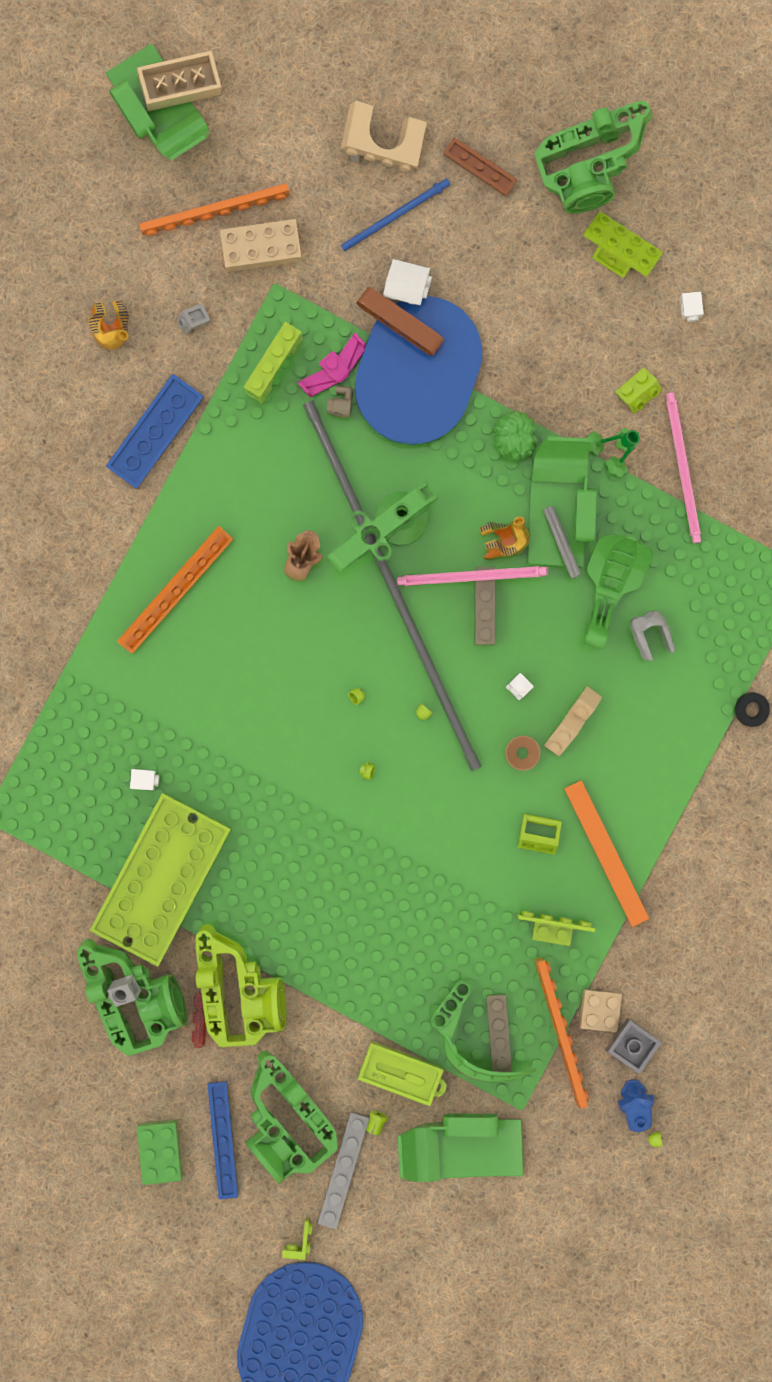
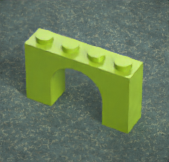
(285, 343)

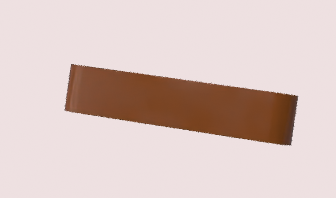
(400, 321)

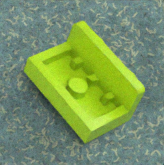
(639, 390)

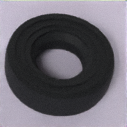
(763, 713)

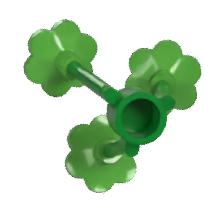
(625, 440)

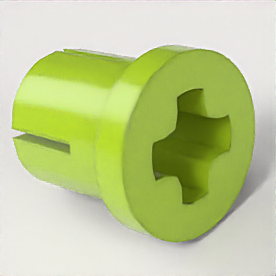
(376, 1122)

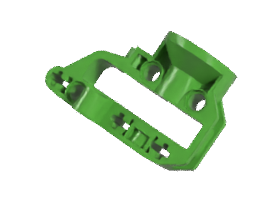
(585, 186)
(386, 526)
(161, 1004)
(278, 1148)

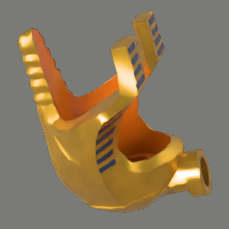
(113, 335)
(514, 538)

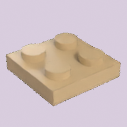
(600, 1010)

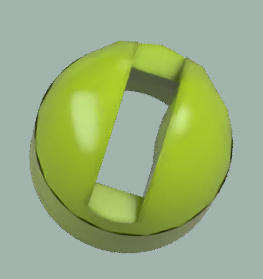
(356, 696)
(423, 712)
(655, 1139)

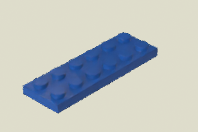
(155, 431)

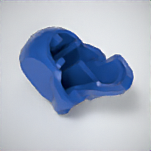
(636, 1106)

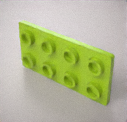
(620, 247)
(552, 930)

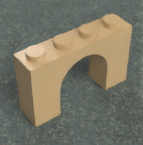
(359, 141)

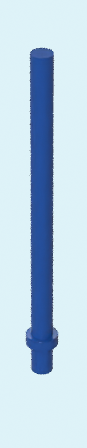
(437, 188)

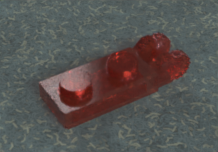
(199, 1034)

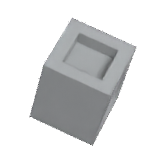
(128, 985)

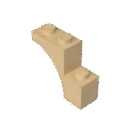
(573, 721)

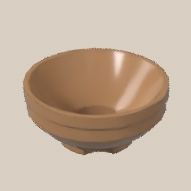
(532, 757)

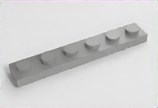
(343, 1170)

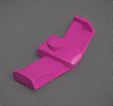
(334, 367)

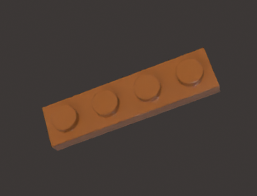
(480, 166)

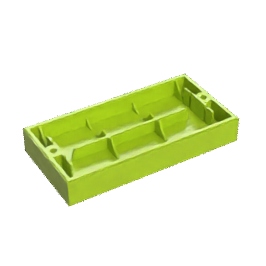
(160, 879)

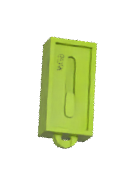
(402, 1073)

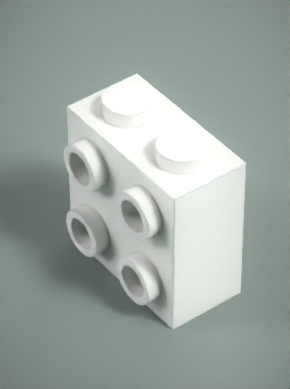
(407, 282)

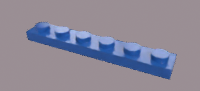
(222, 1140)

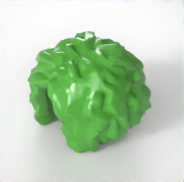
(515, 435)

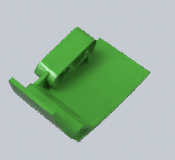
(170, 128)
(561, 482)
(461, 1148)

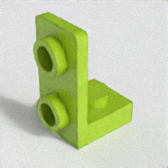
(293, 1251)

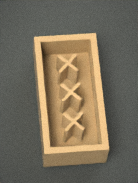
(179, 81)
(261, 245)

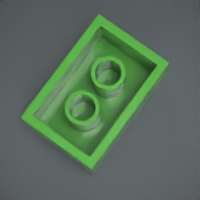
(159, 1152)

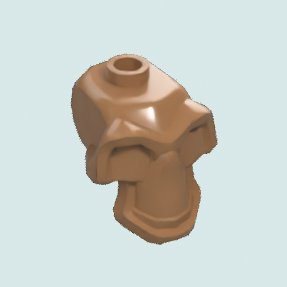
(302, 555)

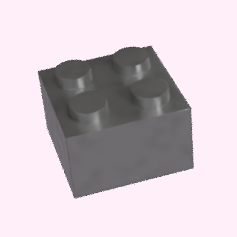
(633, 1045)

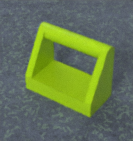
(536, 842)

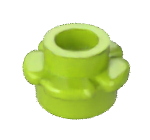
(367, 771)

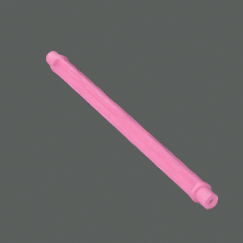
(683, 468)
(466, 576)

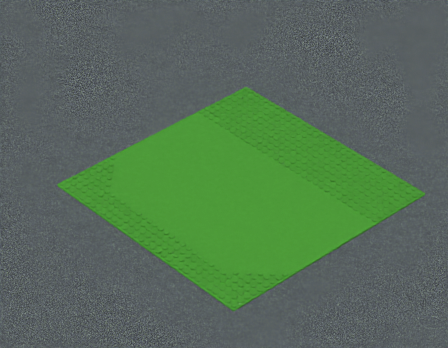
(245, 711)

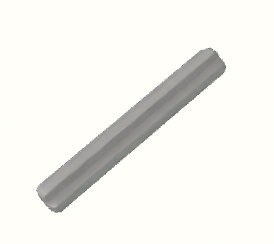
(562, 542)

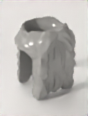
(640, 624)

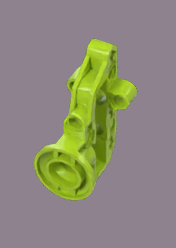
(263, 1005)

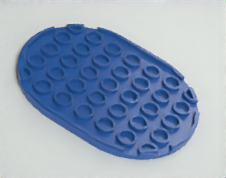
(415, 394)
(301, 1327)

